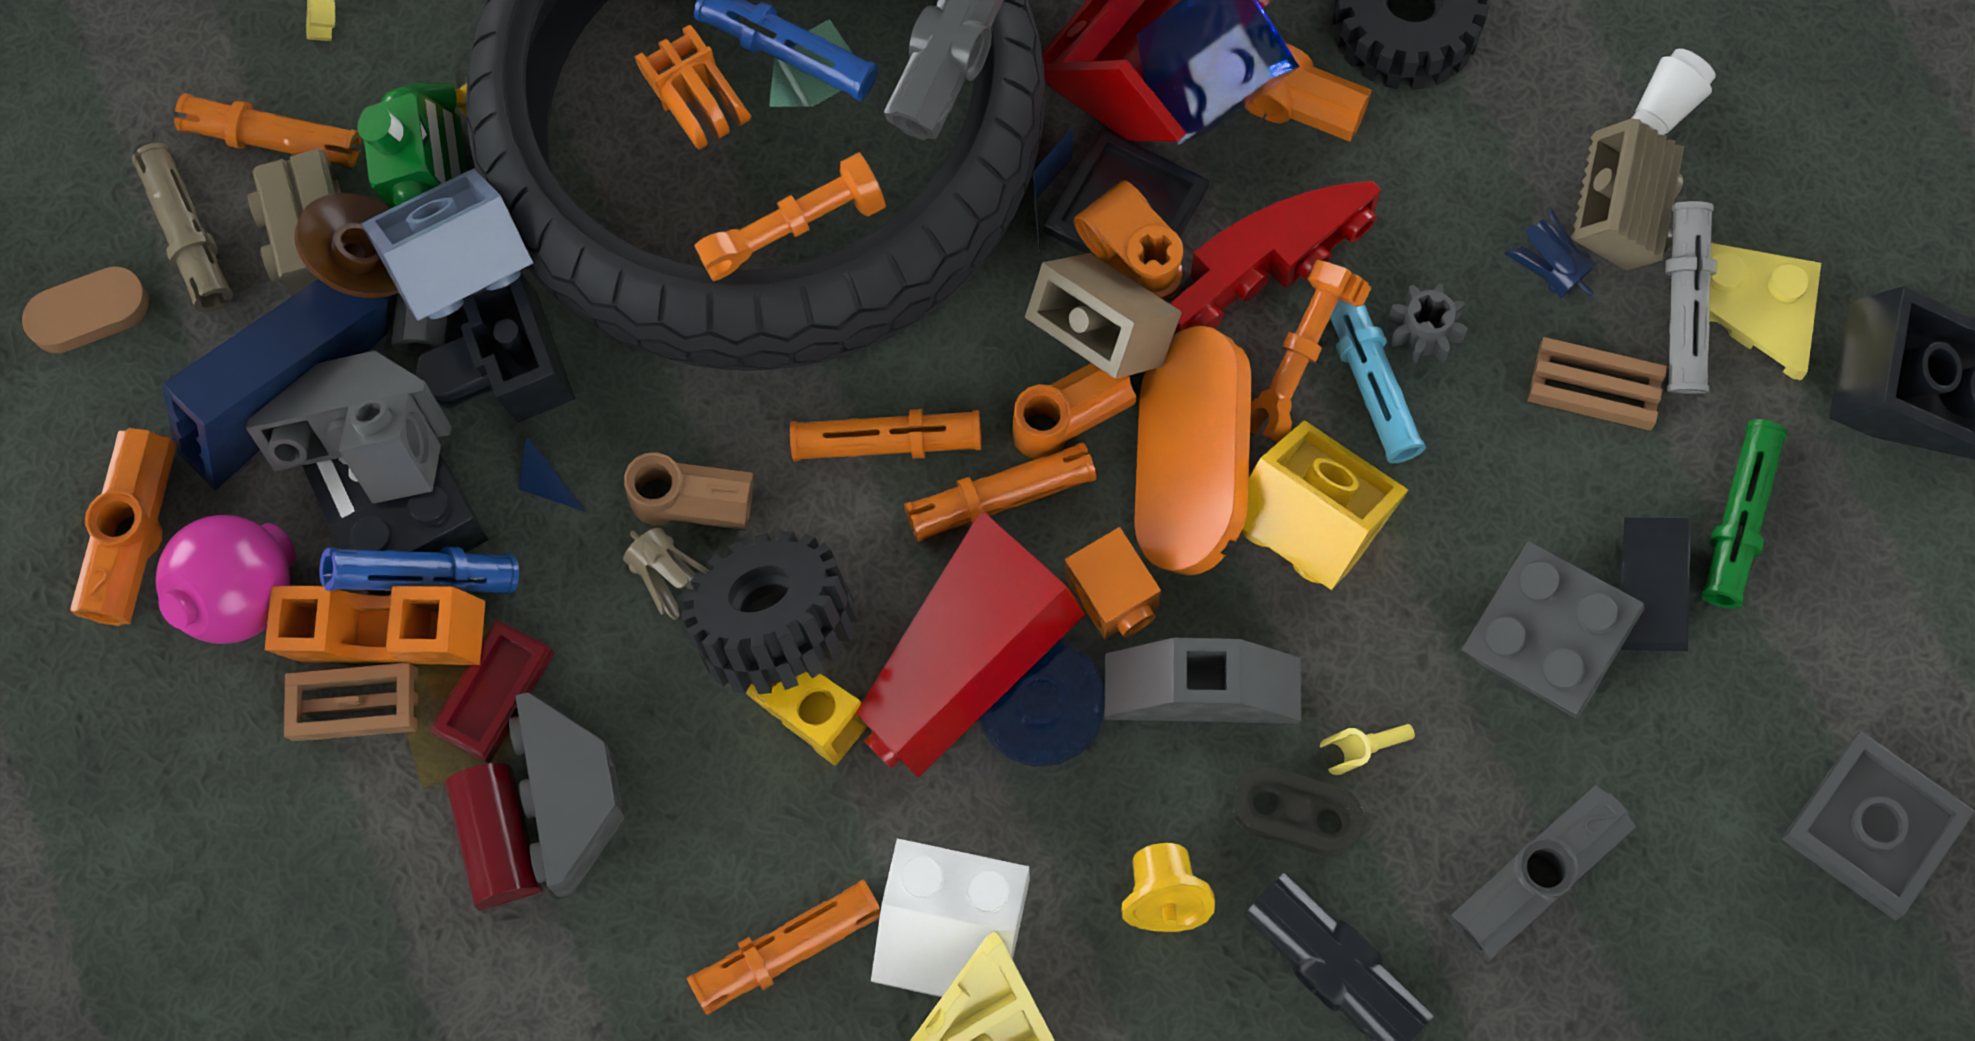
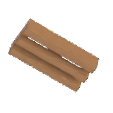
(1602, 361)
(403, 700)

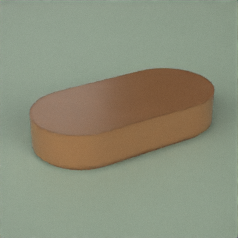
(85, 309)

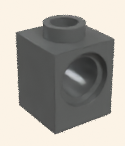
(390, 447)

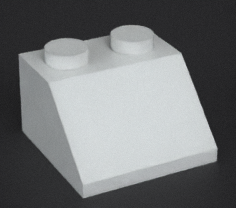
(940, 912)

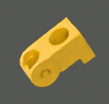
(816, 713)

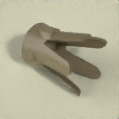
(656, 557)

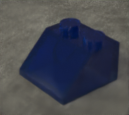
(1211, 60)

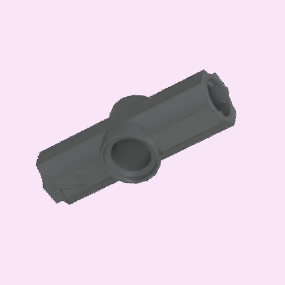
(944, 51)
(1513, 900)

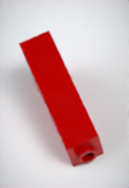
(965, 647)

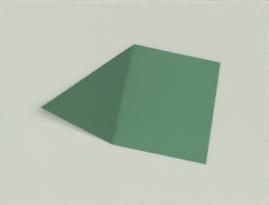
(797, 89)

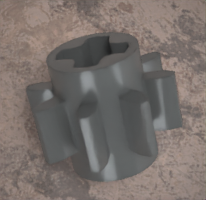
(1423, 338)

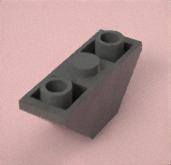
(309, 415)
(1203, 682)
(568, 790)

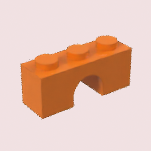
(350, 627)

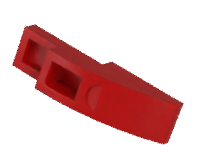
(1274, 240)

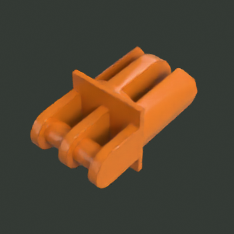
(690, 82)

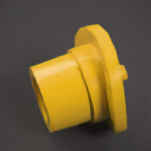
(1166, 891)

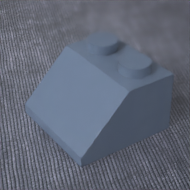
(448, 245)

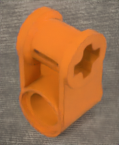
(1130, 233)

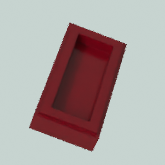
(485, 698)

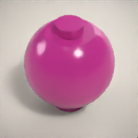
(220, 577)

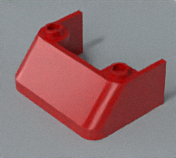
(1100, 68)

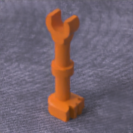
(728, 250)
(1331, 285)

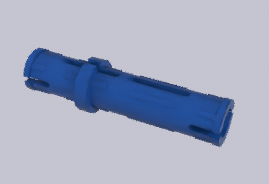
(849, 71)
(428, 569)

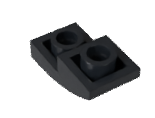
(1659, 576)

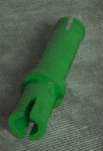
(1726, 578)

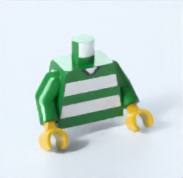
(414, 140)

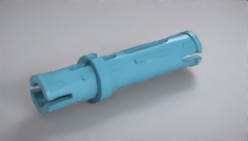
(1363, 349)

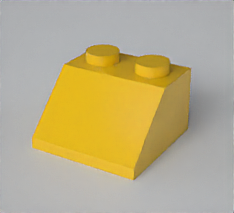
(1317, 504)

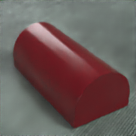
(492, 834)

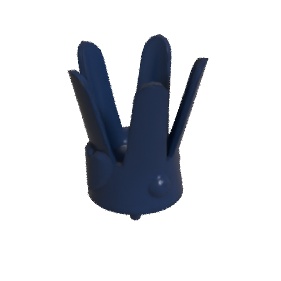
(1565, 262)

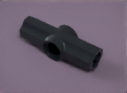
(1336, 963)

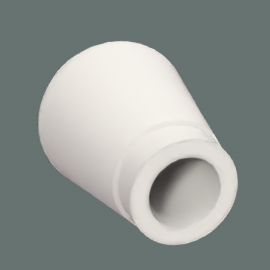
(1675, 90)

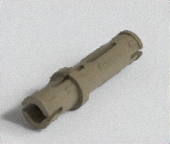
(189, 245)

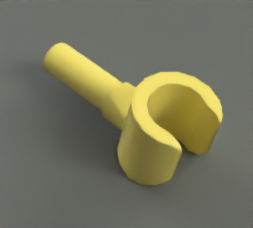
(1358, 746)

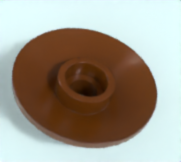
(338, 248)

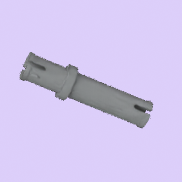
(1690, 297)

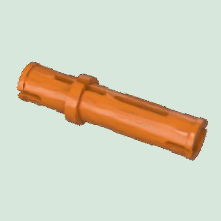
(244, 126)
(886, 435)
(1000, 491)
(786, 946)

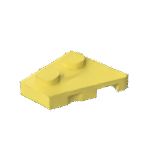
(1766, 303)
(986, 1002)

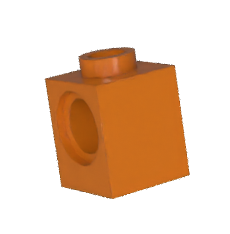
(1113, 585)

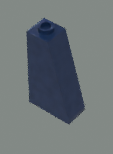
(231, 383)

